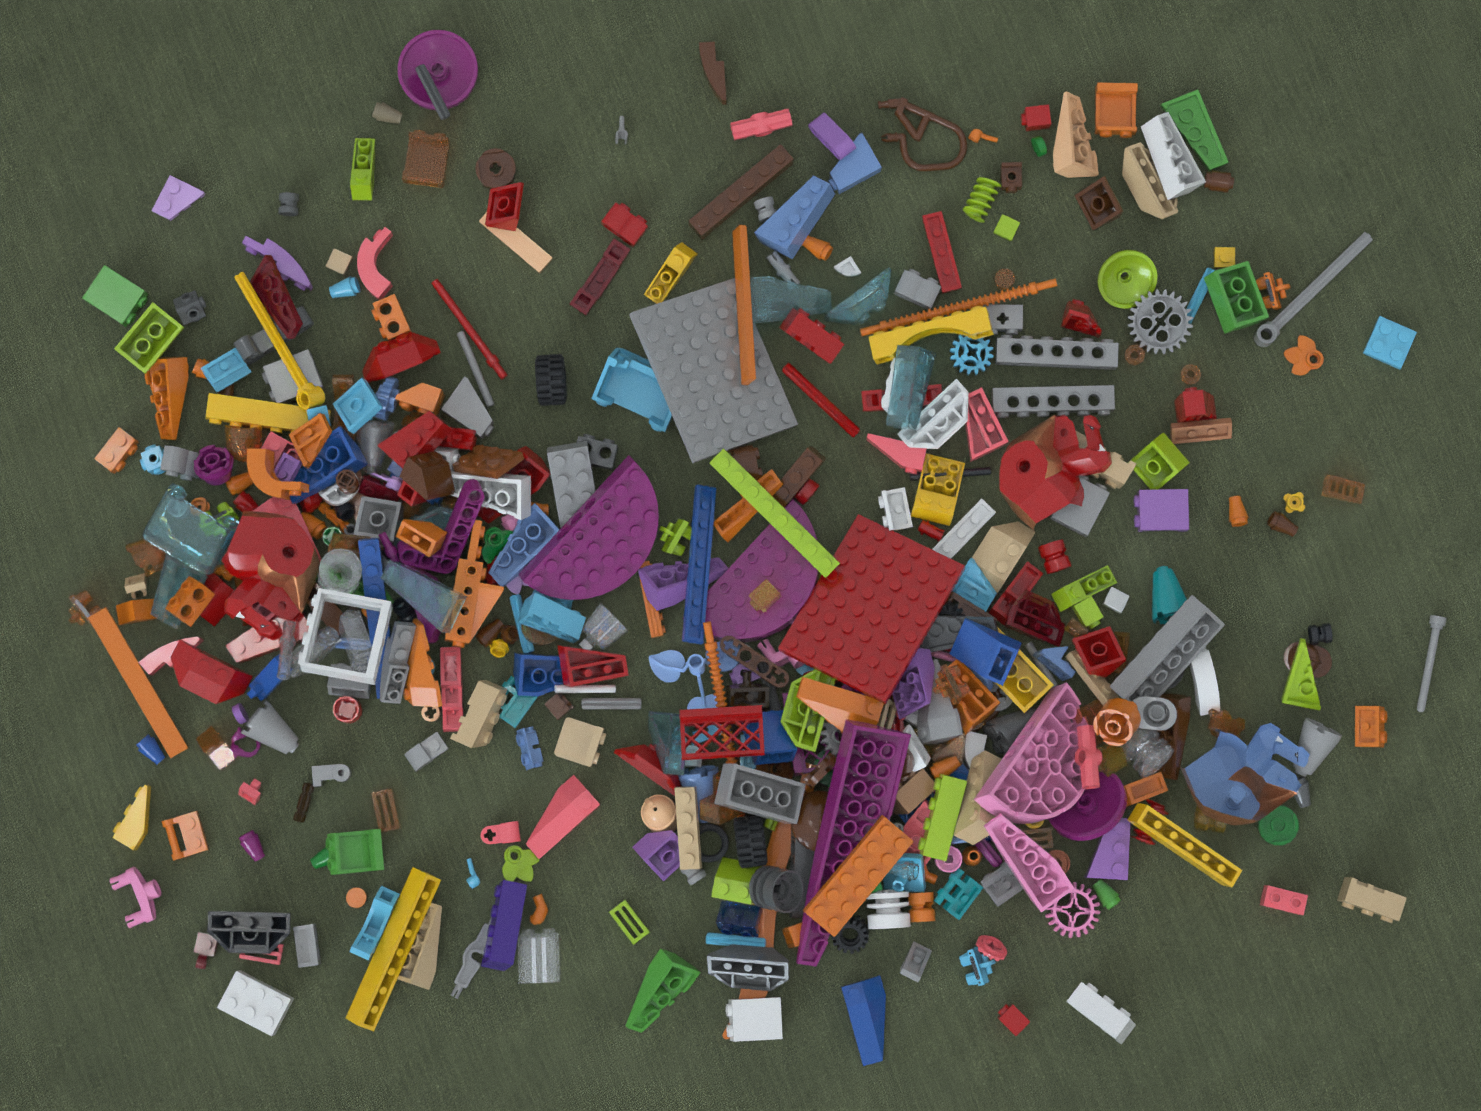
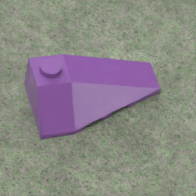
(668, 584)

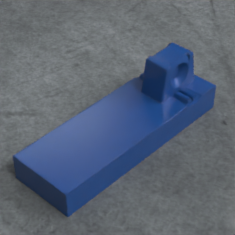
(266, 681)

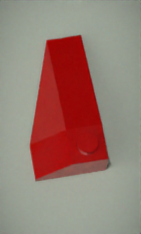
(1080, 319)

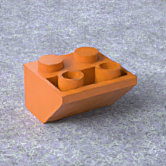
(421, 398)

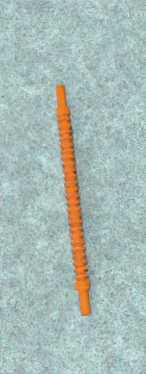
(1032, 288)
(711, 647)

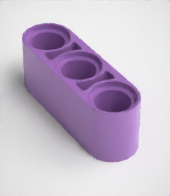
(832, 136)

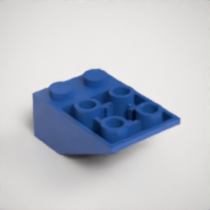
(985, 651)

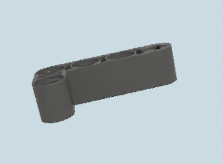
(259, 345)

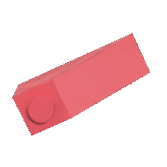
(907, 458)

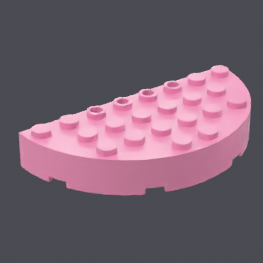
(1039, 769)

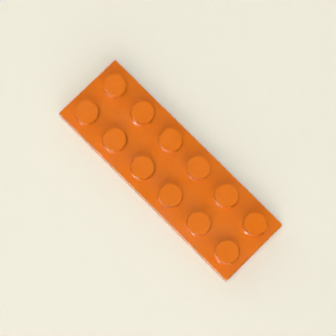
(858, 876)

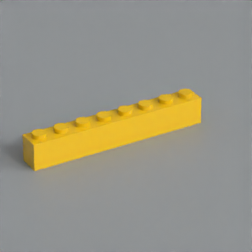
(393, 949)

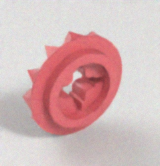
(996, 950)

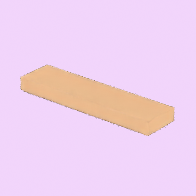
(522, 246)

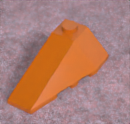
(168, 385)
(838, 704)

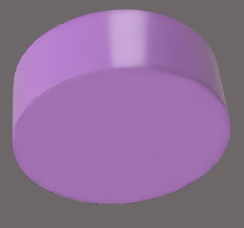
(240, 713)

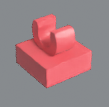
(250, 792)

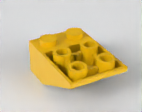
(938, 496)

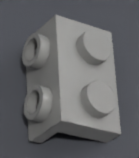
(1001, 884)

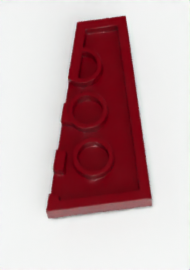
(275, 297)

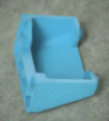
(633, 385)

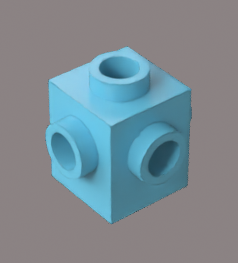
(152, 467)

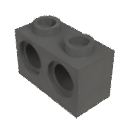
(597, 447)

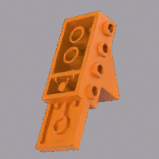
(480, 596)

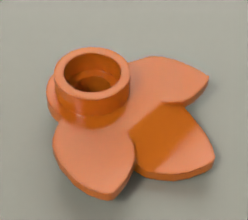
(1301, 356)

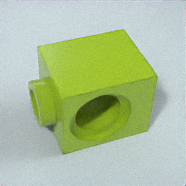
(1088, 613)

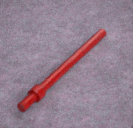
(492, 360)

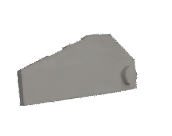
(938, 719)

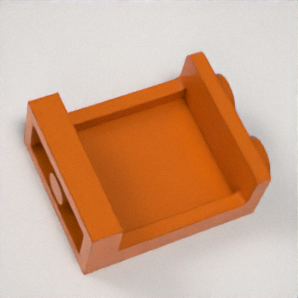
(1115, 109)

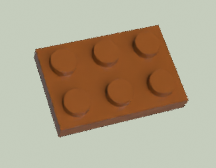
(488, 461)

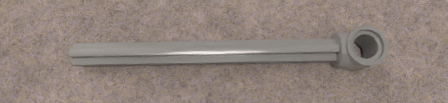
(1311, 291)

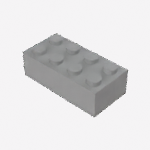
(570, 477)
(760, 793)

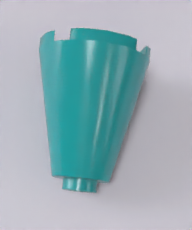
(1166, 595)

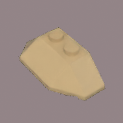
(1145, 182)
(1001, 551)

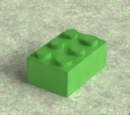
(1236, 297)

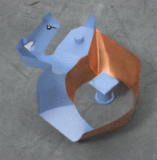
(1241, 781)

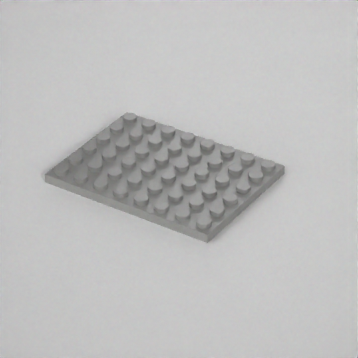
(697, 366)

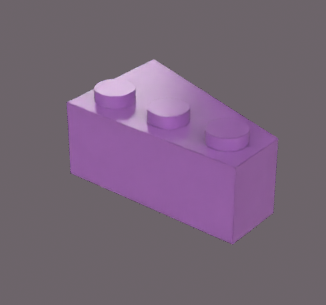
(1111, 854)

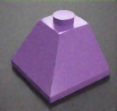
(660, 852)

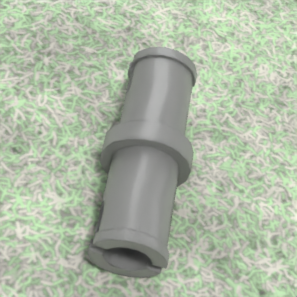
(782, 269)

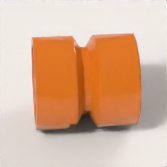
(921, 907)

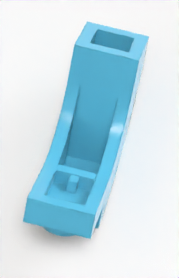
(375, 923)

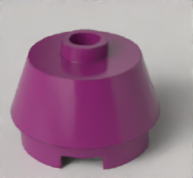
(214, 465)

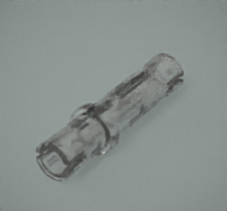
(287, 642)

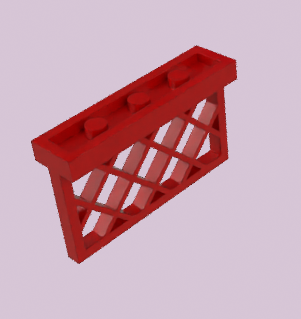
(718, 716)

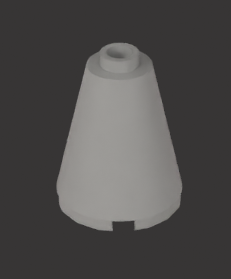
(270, 729)
(1317, 742)

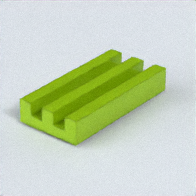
(619, 908)

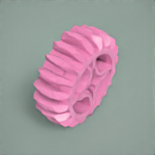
(1072, 919)

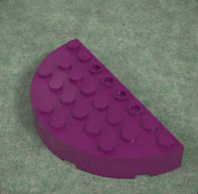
(601, 541)
(770, 559)

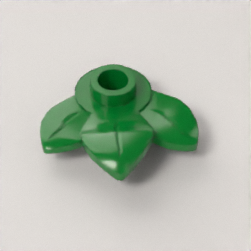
(494, 546)

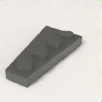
(946, 628)

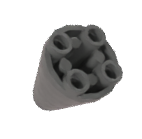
(1006, 728)

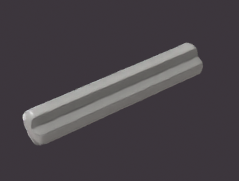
(611, 703)

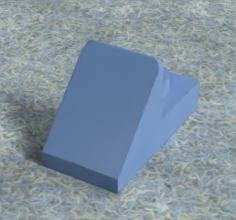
(1052, 660)

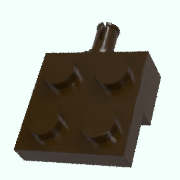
(747, 694)

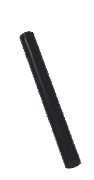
(967, 472)

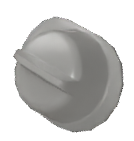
(1155, 713)

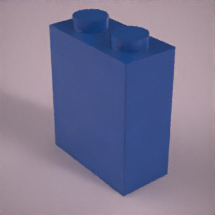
(777, 743)

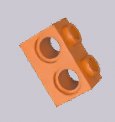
(396, 316)
(192, 602)

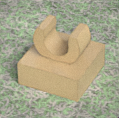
(136, 583)

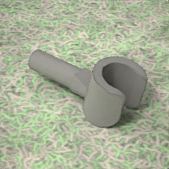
(621, 133)

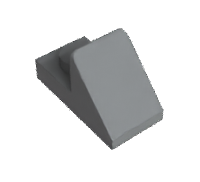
(915, 961)

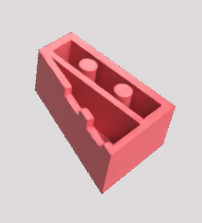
(982, 427)

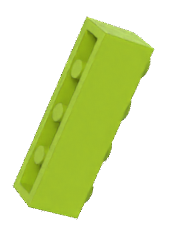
(943, 817)

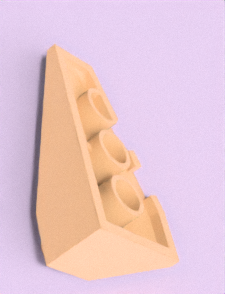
(1072, 148)

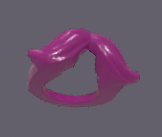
(238, 751)

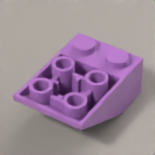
(915, 685)

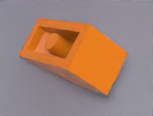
(421, 536)

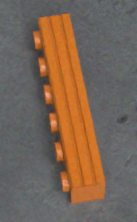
(653, 616)

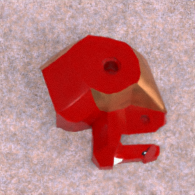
(1045, 466)
(275, 567)

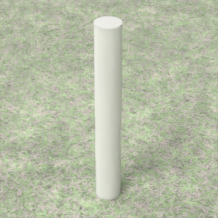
(585, 689)

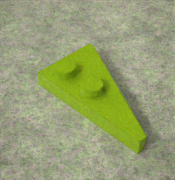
(1300, 685)

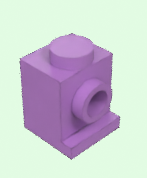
(737, 678)

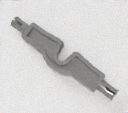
(470, 965)

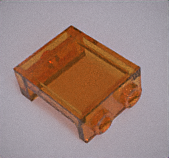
(426, 159)

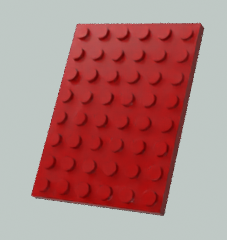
(872, 609)

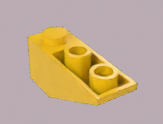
(670, 273)
(135, 824)

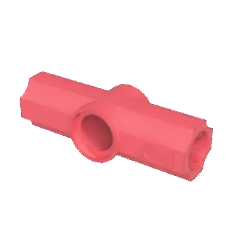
(761, 124)
(1088, 757)

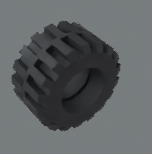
(551, 379)
(750, 841)

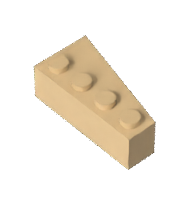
(971, 815)

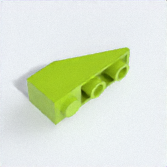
(363, 169)
(1083, 588)

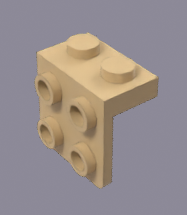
(580, 742)

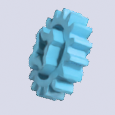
(977, 361)

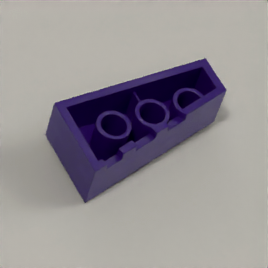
(504, 925)

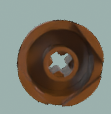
(747, 458)

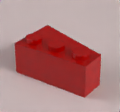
(1195, 406)
(416, 438)

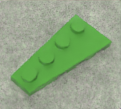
(1197, 128)

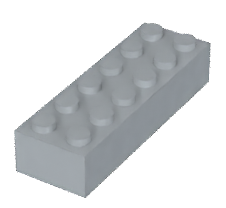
(1168, 652)

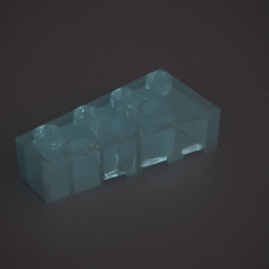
(909, 386)
(429, 597)

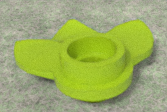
(521, 866)

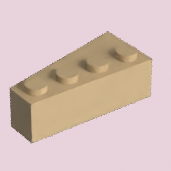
(1117, 472)

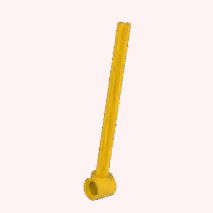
(307, 395)

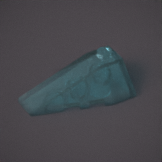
(775, 298)

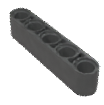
(800, 862)

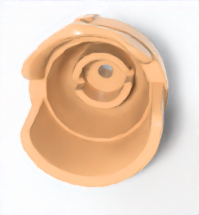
(662, 819)

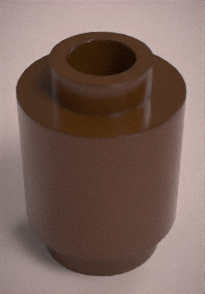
(1218, 181)

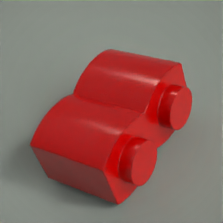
(624, 224)

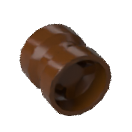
(348, 486)

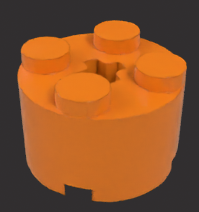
(1117, 721)

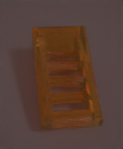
(1327, 487)

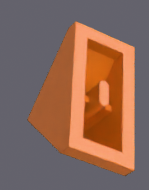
(135, 611)

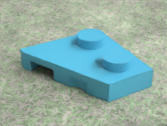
(975, 586)

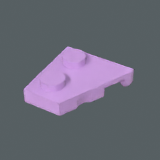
(175, 197)

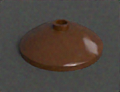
(810, 819)

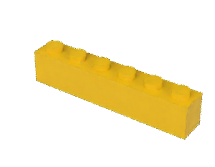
(254, 413)
(1184, 845)

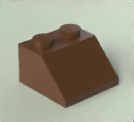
(428, 475)

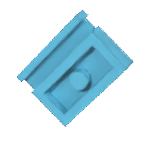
(225, 370)

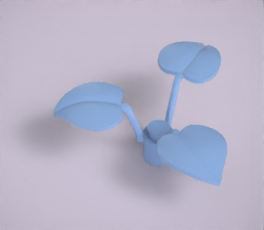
(670, 663)

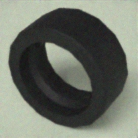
(724, 838)

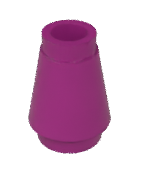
(252, 845)

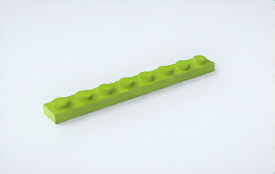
(774, 513)

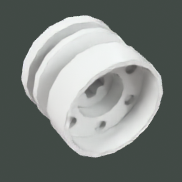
(888, 910)

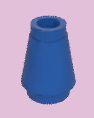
(150, 748)

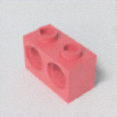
(1283, 900)

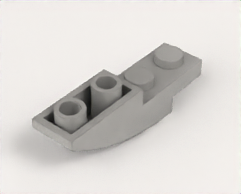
(395, 661)

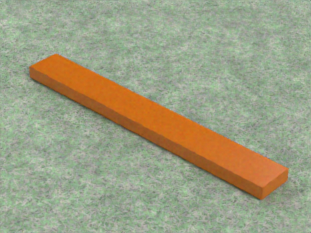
(744, 305)
(138, 682)

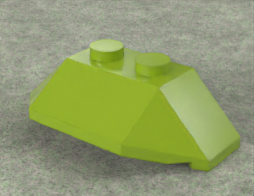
(801, 721)

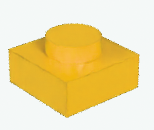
(1224, 257)

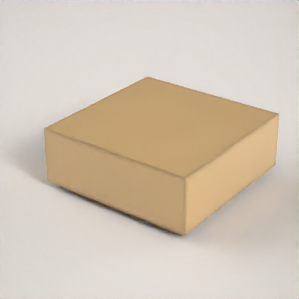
(339, 261)

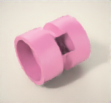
(953, 861)

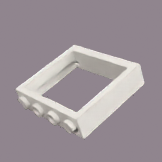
(313, 621)

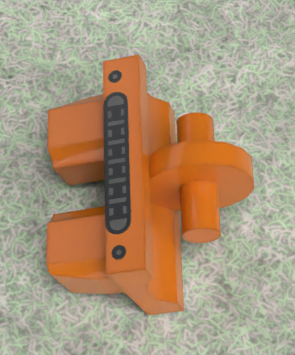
(1268, 282)

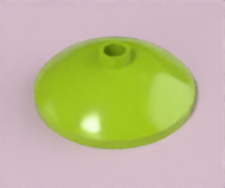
(1124, 291)

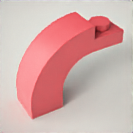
(366, 264)

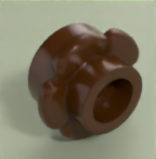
(509, 634)

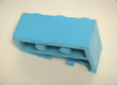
(551, 618)

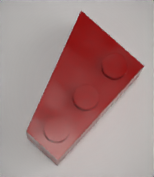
(812, 334)
(589, 666)

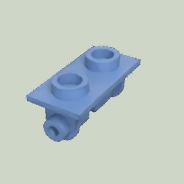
(530, 757)

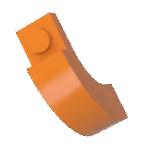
(261, 471)

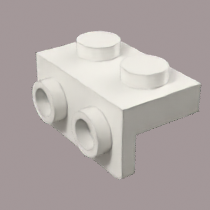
(896, 509)

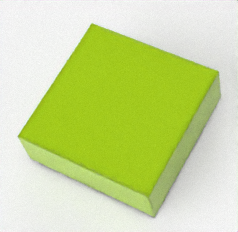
(1006, 227)

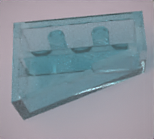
(172, 576)
(666, 737)

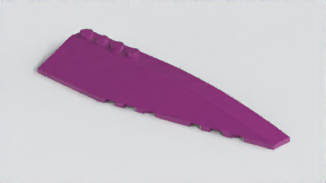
(859, 793)

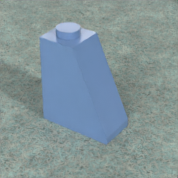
(854, 167)

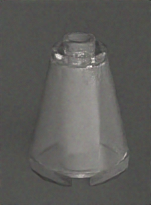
(368, 438)

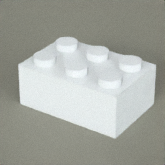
(255, 1003)

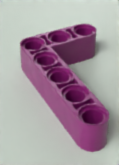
(454, 535)

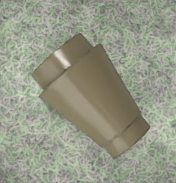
(386, 113)

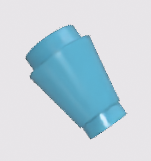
(346, 287)

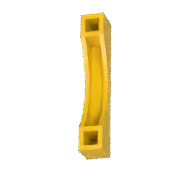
(972, 324)

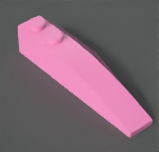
(1030, 863)

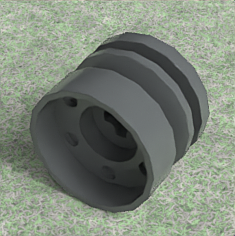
(776, 889)

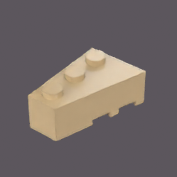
(481, 715)
(1371, 899)

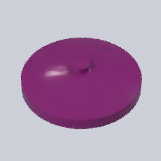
(448, 63)
(1094, 812)

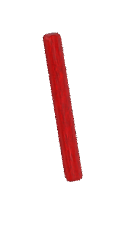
(820, 400)

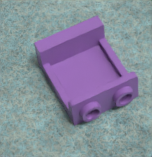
(1162, 510)

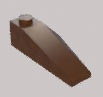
(1176, 734)

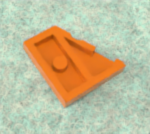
(311, 438)

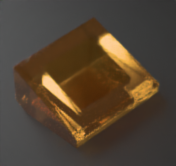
(1075, 628)

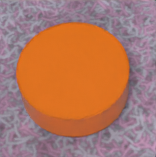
(356, 897)

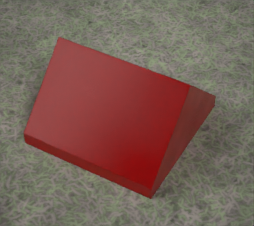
(504, 206)
(215, 609)
(1099, 652)

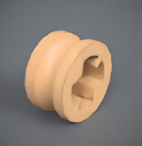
(436, 716)

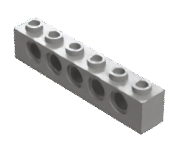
(1108, 361)
(1103, 393)

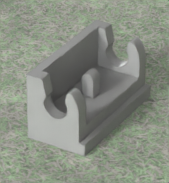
(307, 945)

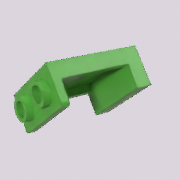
(115, 296)
(355, 851)

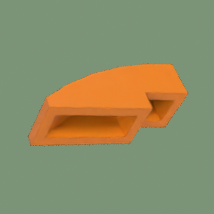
(1145, 788)

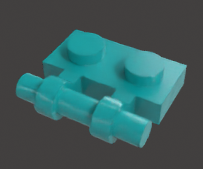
(517, 706)
(962, 896)

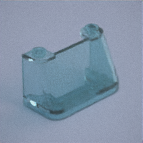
(189, 532)

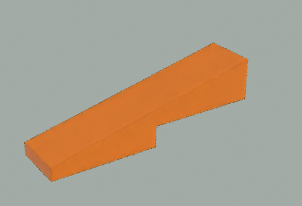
(739, 514)

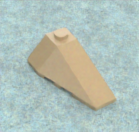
(422, 958)

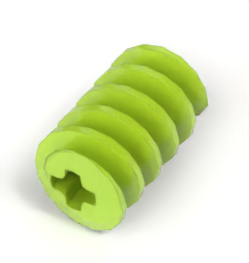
(980, 198)

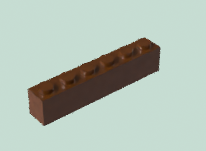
(741, 192)

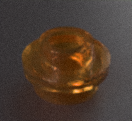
(1134, 348)
(1186, 379)

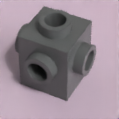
(190, 307)

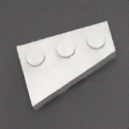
(1102, 1012)

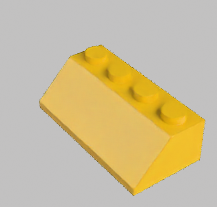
(1025, 682)

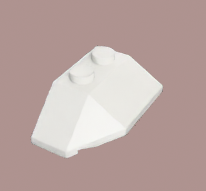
(939, 419)

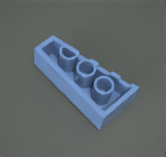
(796, 218)

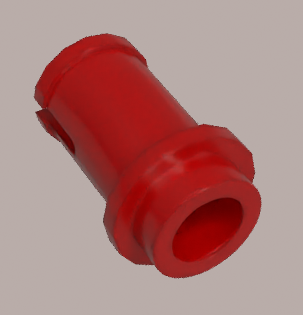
(930, 530)

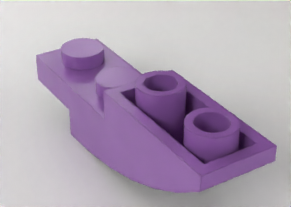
(284, 261)

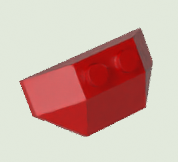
(398, 355)
(207, 674)
(647, 762)

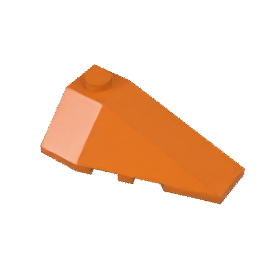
(420, 684)

